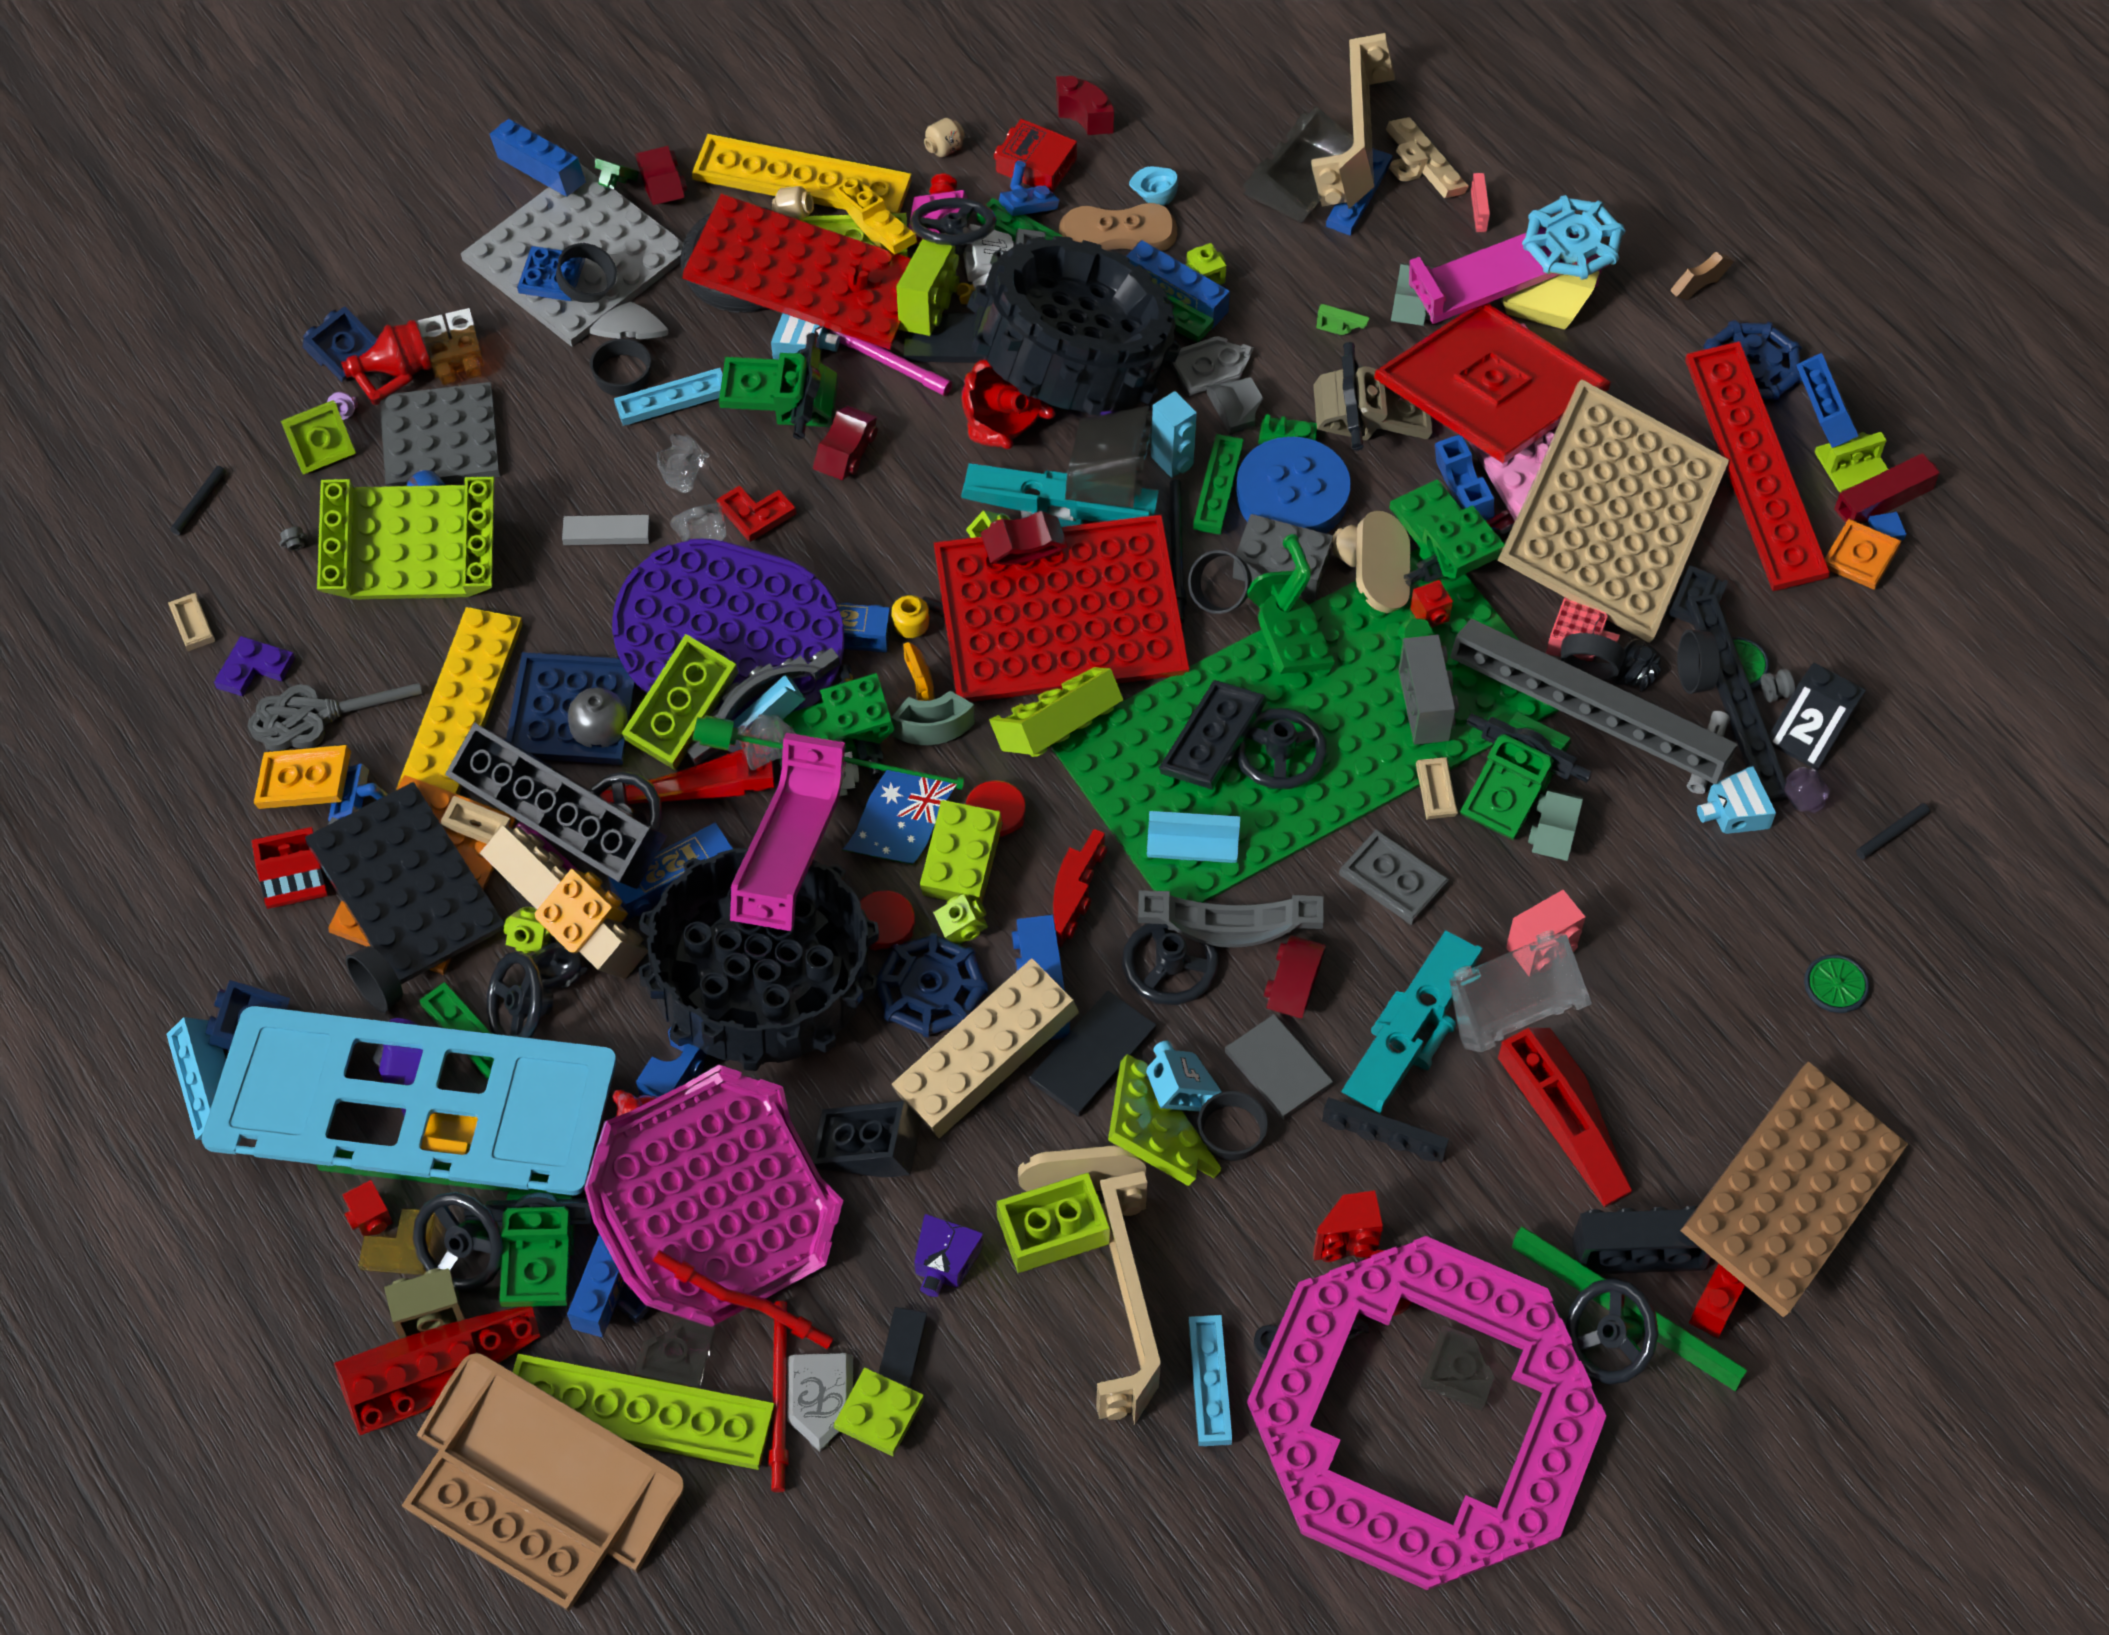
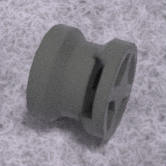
(1777, 685)

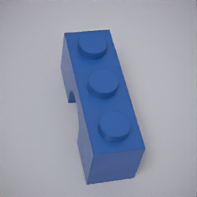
(1459, 474)
(664, 1076)

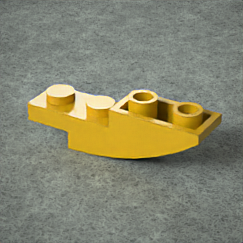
(872, 216)

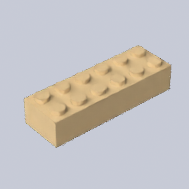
(537, 873)
(985, 1048)

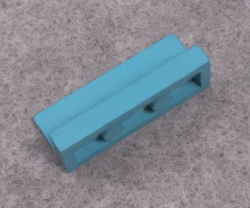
(778, 700)
(1193, 836)

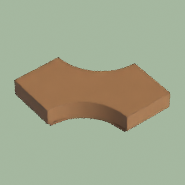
(1704, 274)

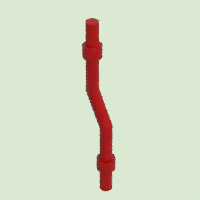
(685, 1272)

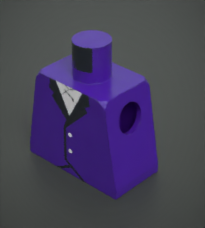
(945, 1254)

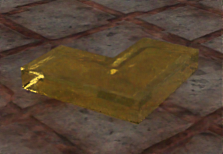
(396, 1253)

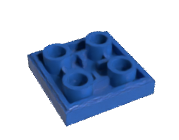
(540, 273)

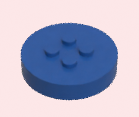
(1294, 484)

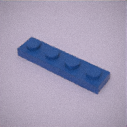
(1346, 219)

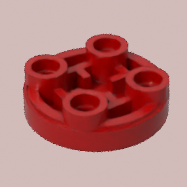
(1003, 798)
(893, 915)

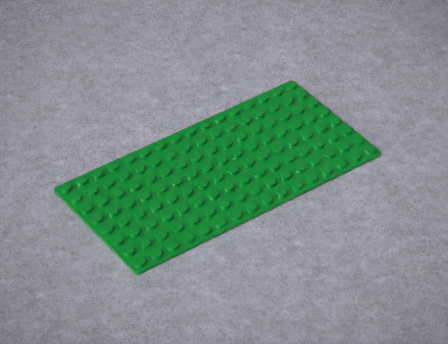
(1353, 703)

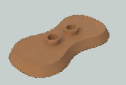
(1121, 227)

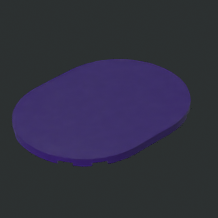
(733, 602)

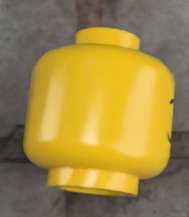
(910, 616)

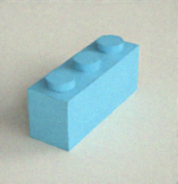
(1173, 434)

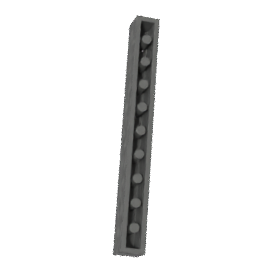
(1593, 701)

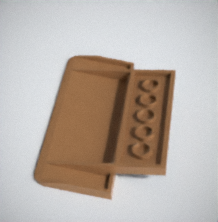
(537, 1483)

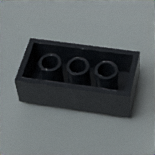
(1637, 1241)

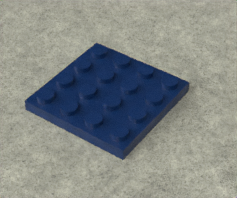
(542, 703)

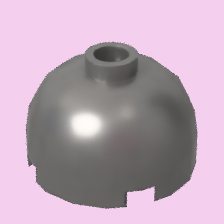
(597, 717)

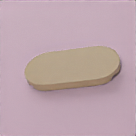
(1383, 561)
(1064, 1164)

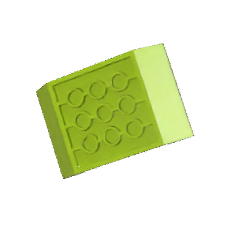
(406, 540)

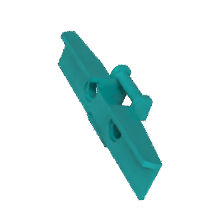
(1008, 487)
(1403, 1018)

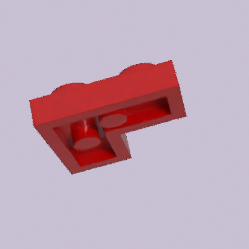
(755, 518)

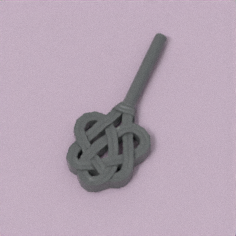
(307, 715)

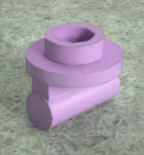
(345, 403)

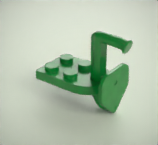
(1287, 620)

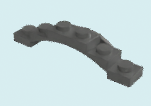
(760, 680)
(1230, 924)

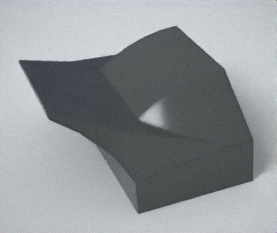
(1235, 403)

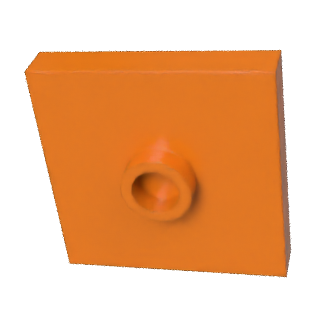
(1861, 554)

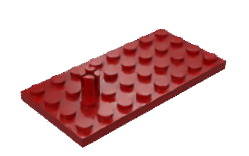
(799, 270)

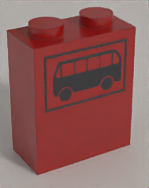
(1044, 151)

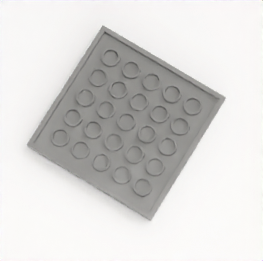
(590, 215)

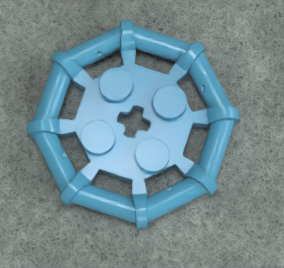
(1573, 249)

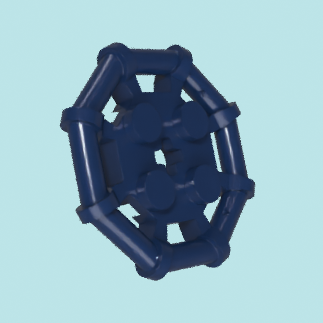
(1766, 355)
(932, 1000)

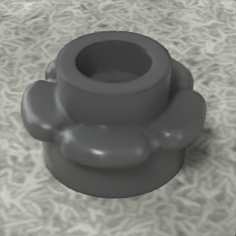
(293, 538)

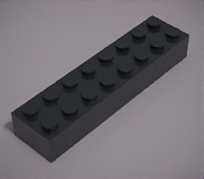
(556, 806)

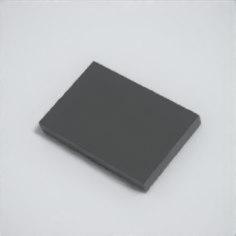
(1393, 877)
(1278, 1066)

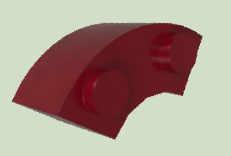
(1084, 104)
(660, 175)
(845, 443)
(1023, 539)
(1295, 976)

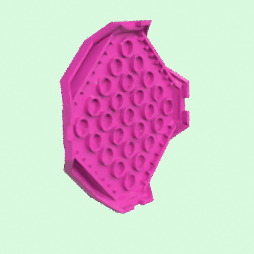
(712, 1183)

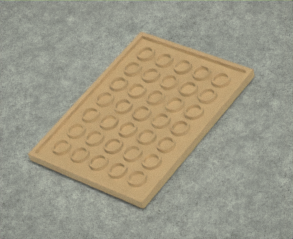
(1614, 510)

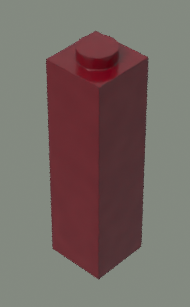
(1887, 490)

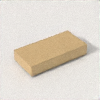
(191, 622)
(1436, 788)

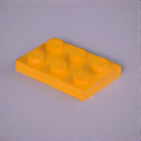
(302, 777)

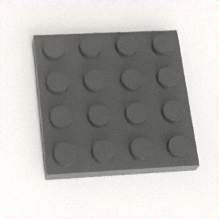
(440, 432)

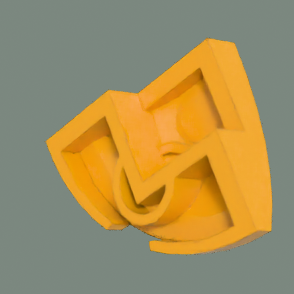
(920, 672)

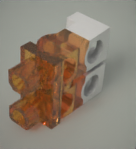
(452, 355)

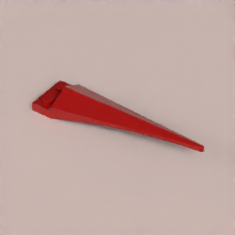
(716, 778)

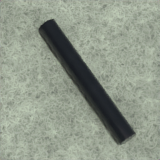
(197, 501)
(1892, 831)

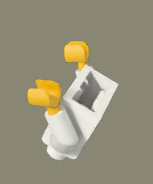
(978, 258)

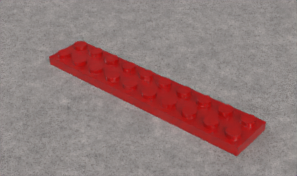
(1757, 466)

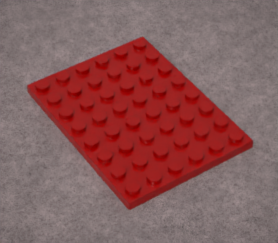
(1053, 618)

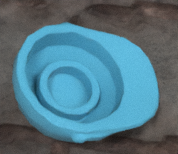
(1155, 184)

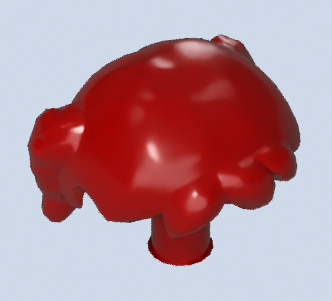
(997, 408)

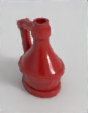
(397, 353)

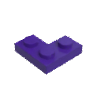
(252, 658)

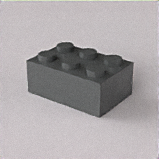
(1264, 551)
(1427, 689)

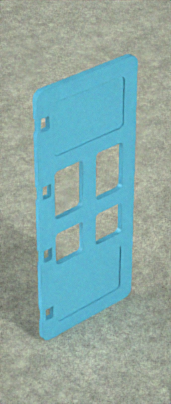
(533, 1117)

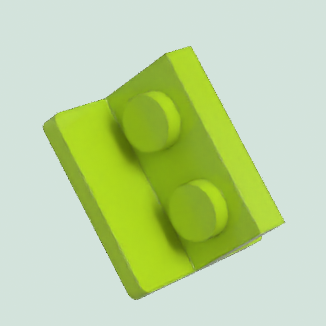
(1853, 461)

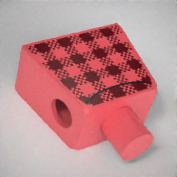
(1575, 619)

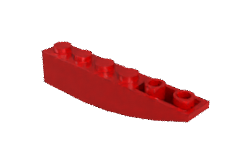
(1717, 1302)

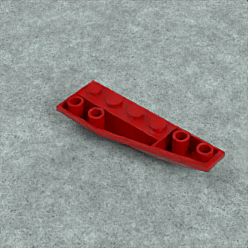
(1566, 1107)
(412, 1371)

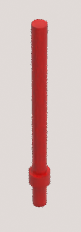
(778, 1454)

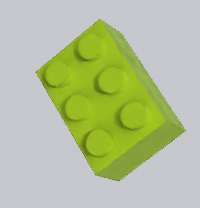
(927, 287)
(961, 852)
(1053, 1222)

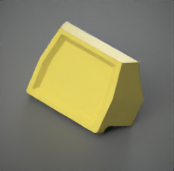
(1551, 301)

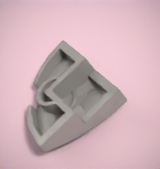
(629, 321)

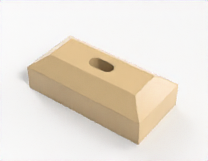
(463, 813)

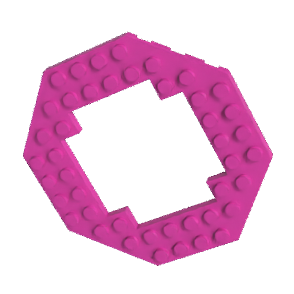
(1375, 1525)

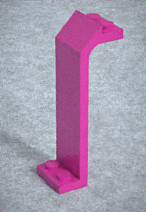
(1479, 277)
(789, 832)

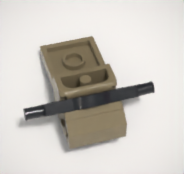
(1357, 404)

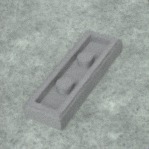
(606, 529)

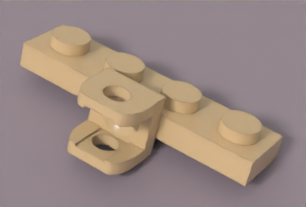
(1422, 157)

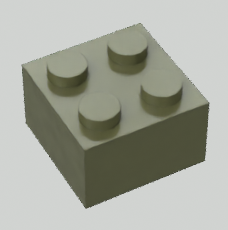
(424, 1302)

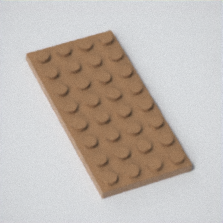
(1794, 1189)

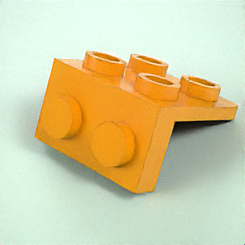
(578, 909)
(449, 1133)

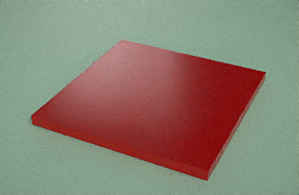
(1489, 380)

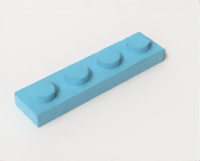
(669, 397)
(1210, 1380)

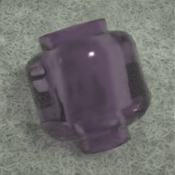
(1806, 790)

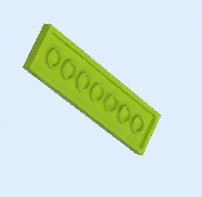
(658, 1412)

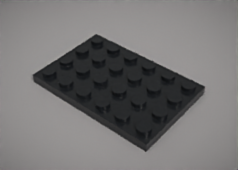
(405, 882)

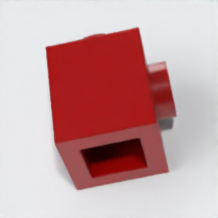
(1431, 603)
(366, 1210)

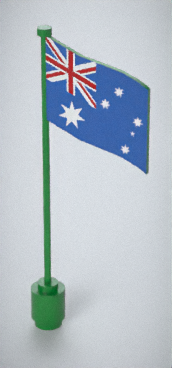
(897, 812)

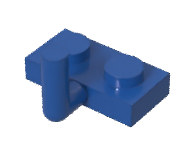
(1028, 200)
(354, 792)

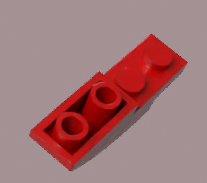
(1072, 885)

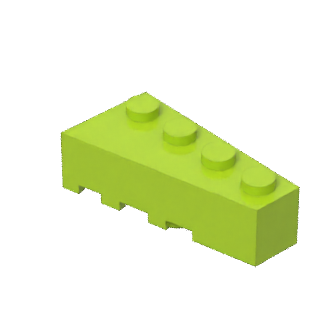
(1057, 713)

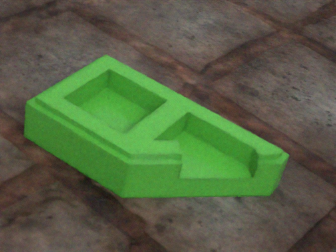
(1339, 320)

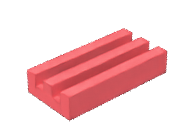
(1480, 202)

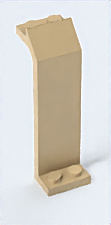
(1351, 174)
(1132, 1393)

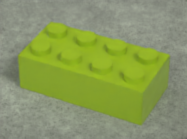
(684, 690)

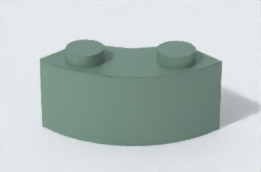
(1407, 304)
(933, 720)
(1556, 825)

